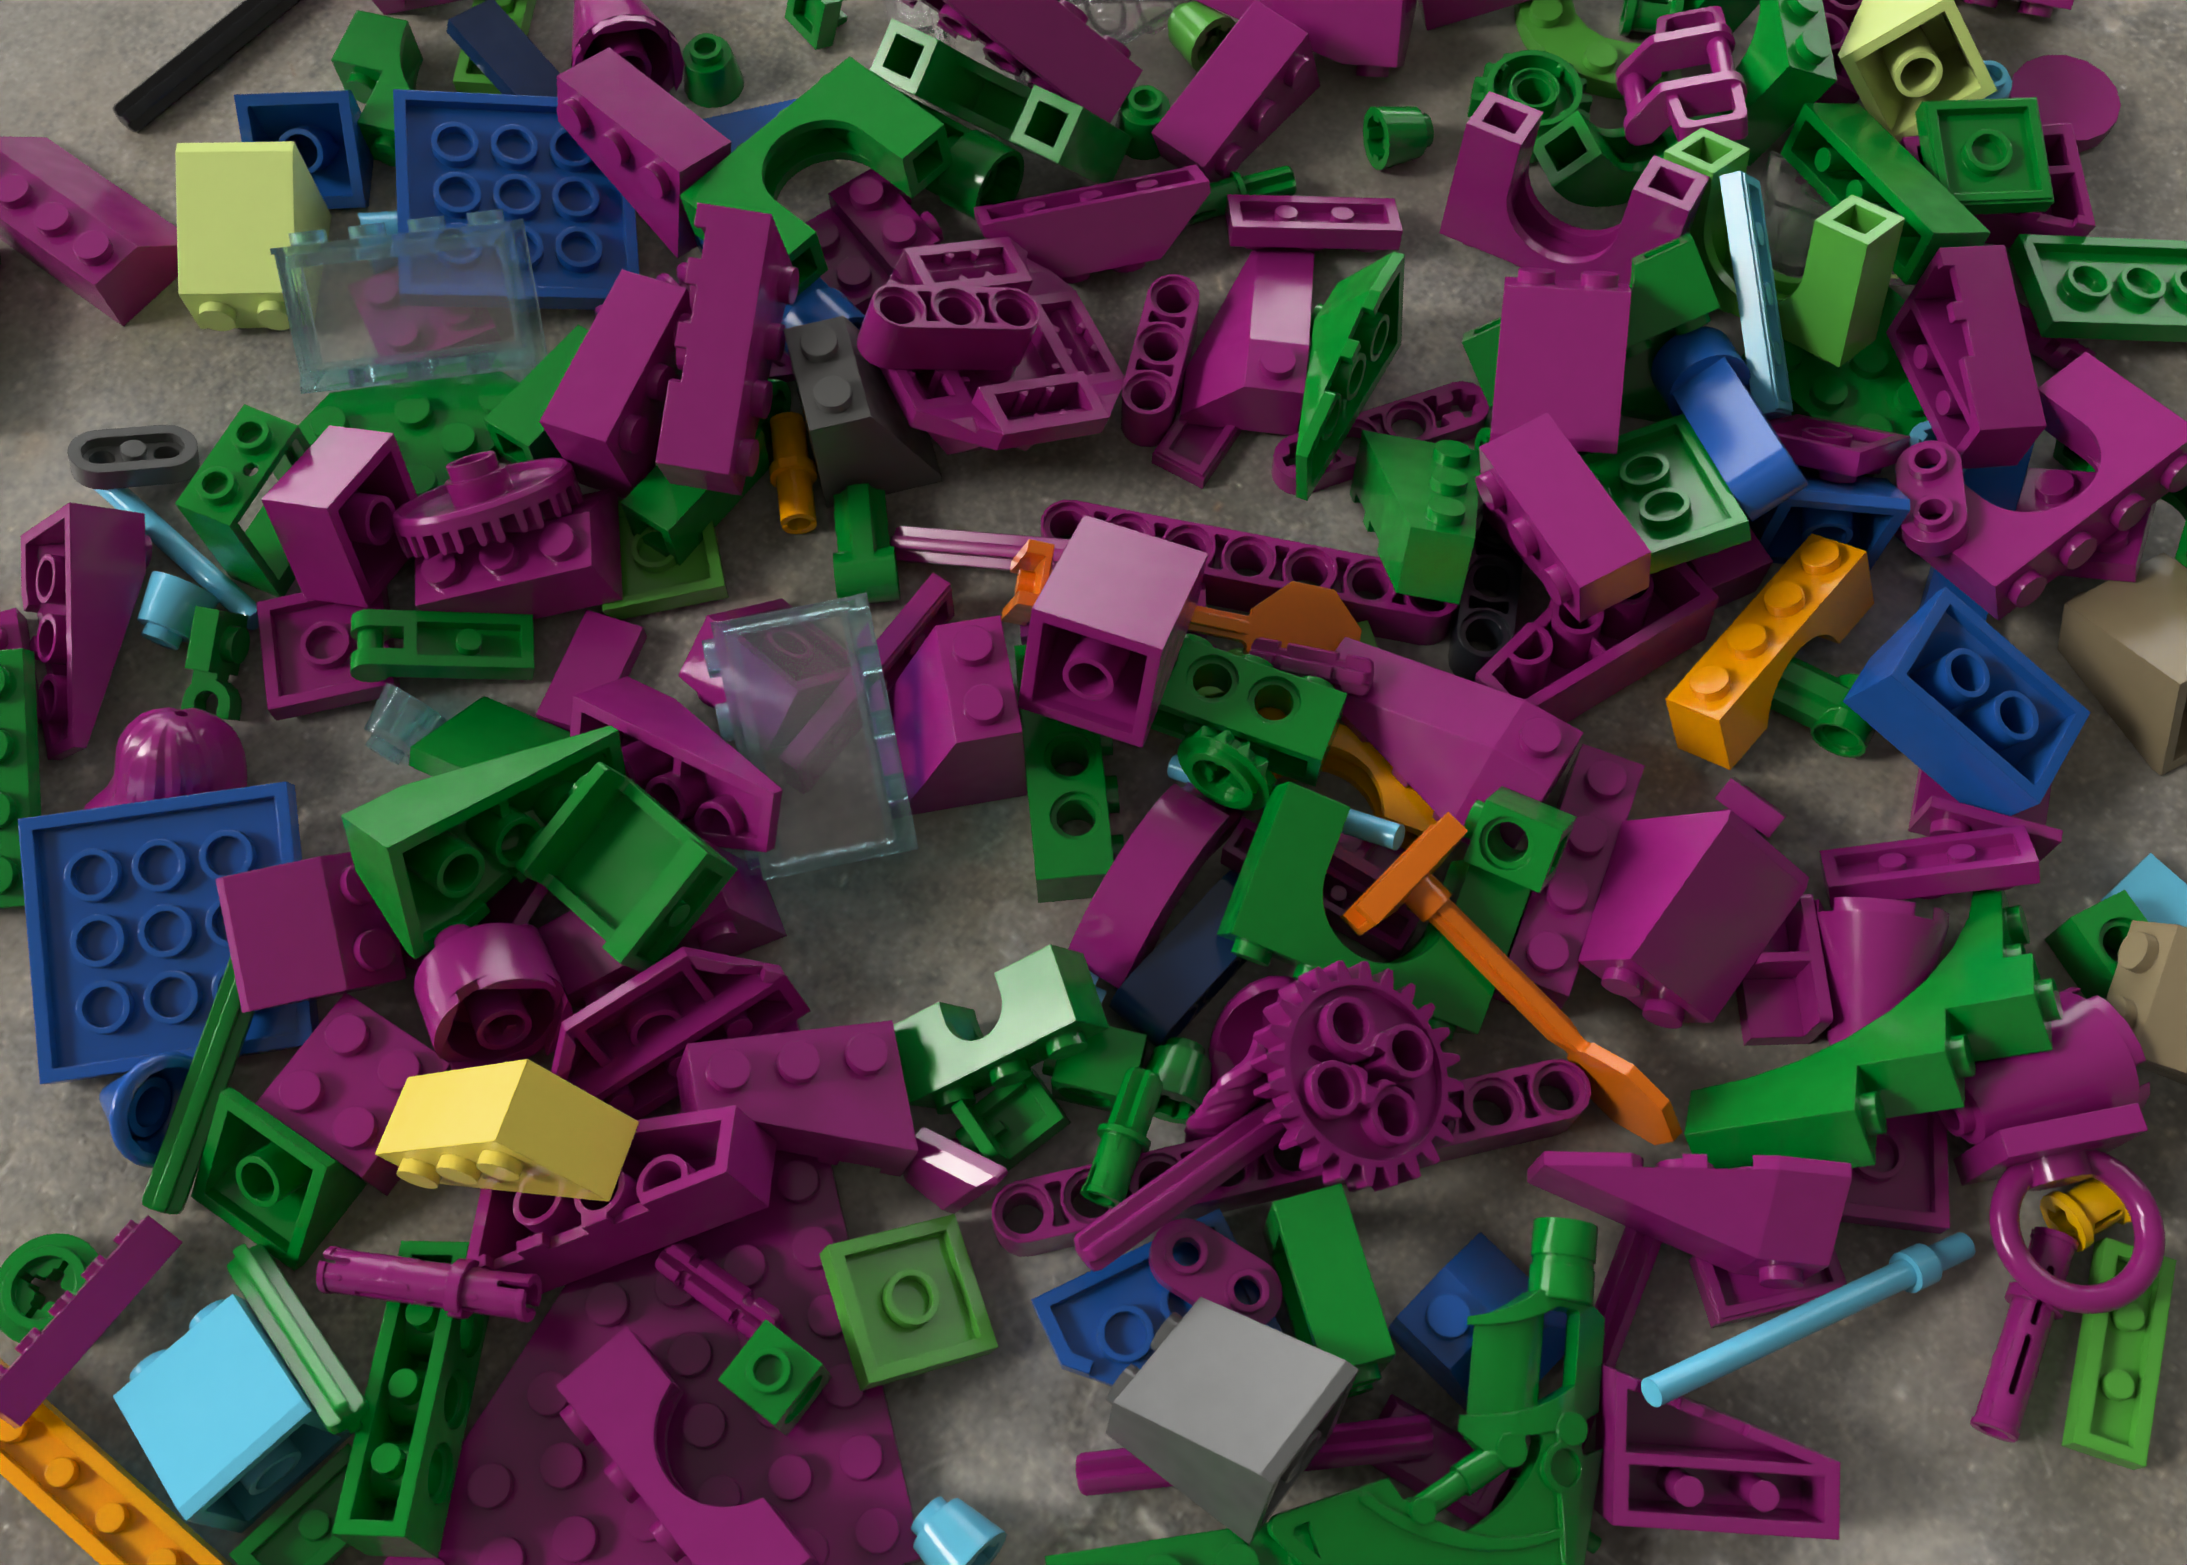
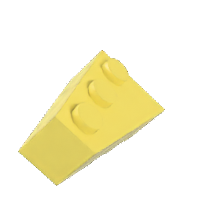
(507, 1131)

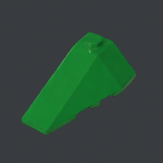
(1349, 352)
(454, 839)

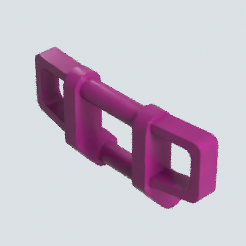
(1679, 43)

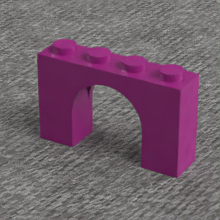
(1499, 213)
(2137, 458)

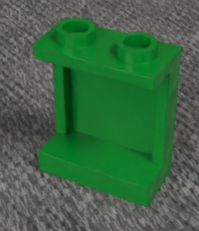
(625, 867)

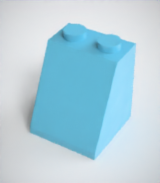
(224, 1419)

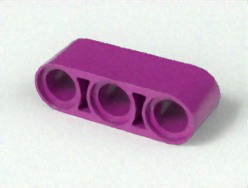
(948, 327)
(1167, 333)

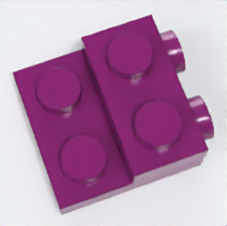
(867, 234)

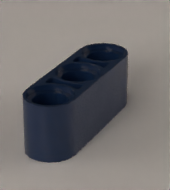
(1181, 971)

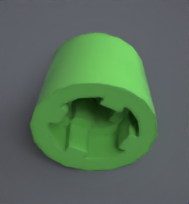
(1197, 31)

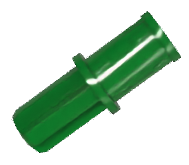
(1269, 182)
(1123, 1138)

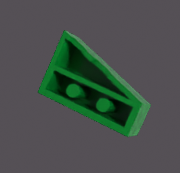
(1421, 508)

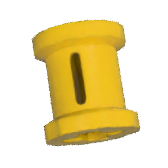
(2083, 1211)

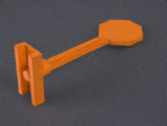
(1293, 614)
(1614, 1082)

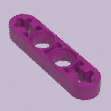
(1423, 408)

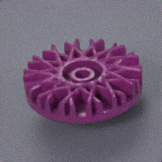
(484, 503)

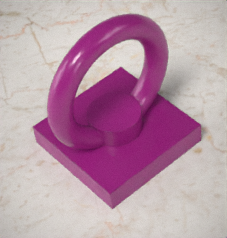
(2058, 1155)

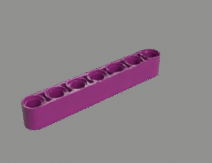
(1277, 564)

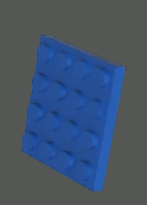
(514, 155)
(134, 925)

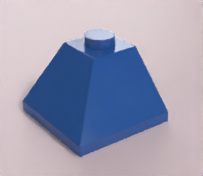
(1470, 1284)

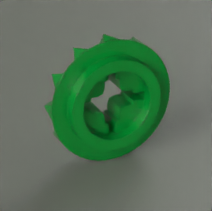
(1243, 785)
(44, 1259)

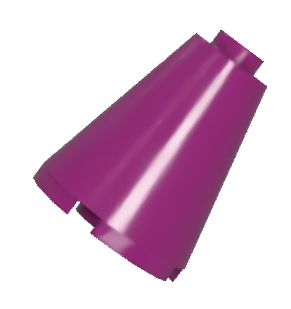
(632, 33)
(1875, 957)
(2082, 1074)

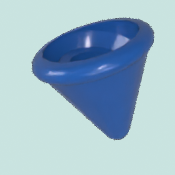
(149, 1086)

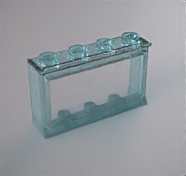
(411, 302)
(820, 725)

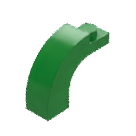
(1597, 163)

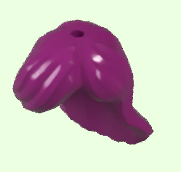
(173, 756)
(1230, 1054)

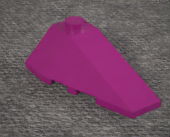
(1748, 1219)

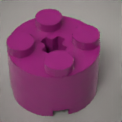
(490, 994)

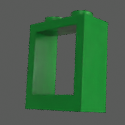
(224, 492)
(1328, 1281)

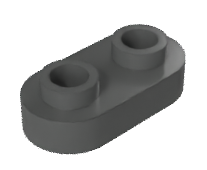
(133, 457)

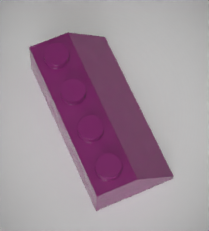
(83, 228)

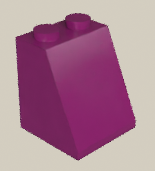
(1563, 355)
(1110, 629)
(959, 719)
(1687, 913)

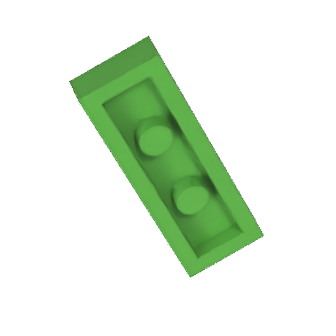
(2118, 1366)

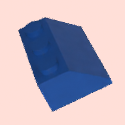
(1968, 707)

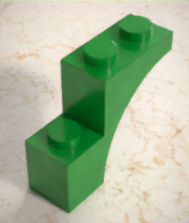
(371, 61)

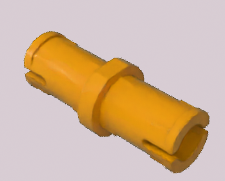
(793, 473)

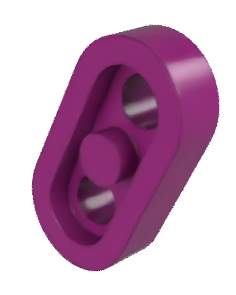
(1933, 493)
(1216, 1271)

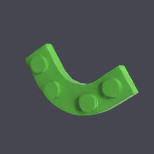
(1558, 30)

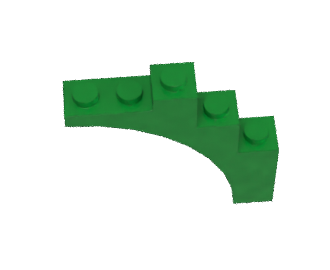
(1909, 1061)

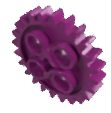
(1357, 1076)

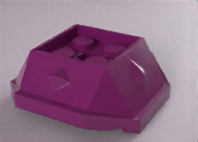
(1055, 393)

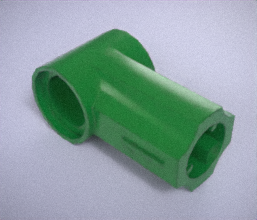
(864, 552)
(1816, 702)

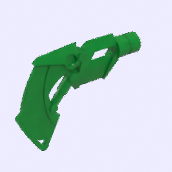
(1553, 1499)

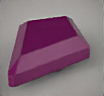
(950, 1172)

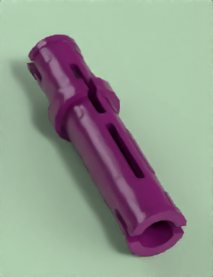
(455, 1287)
(2022, 1341)

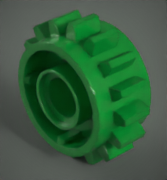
(1536, 81)

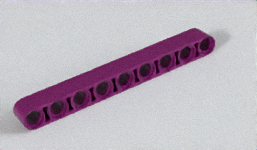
(1265, 1180)

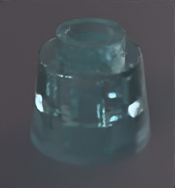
(399, 723)

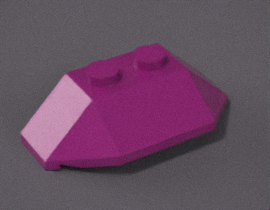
(1100, 224)
(635, 1036)

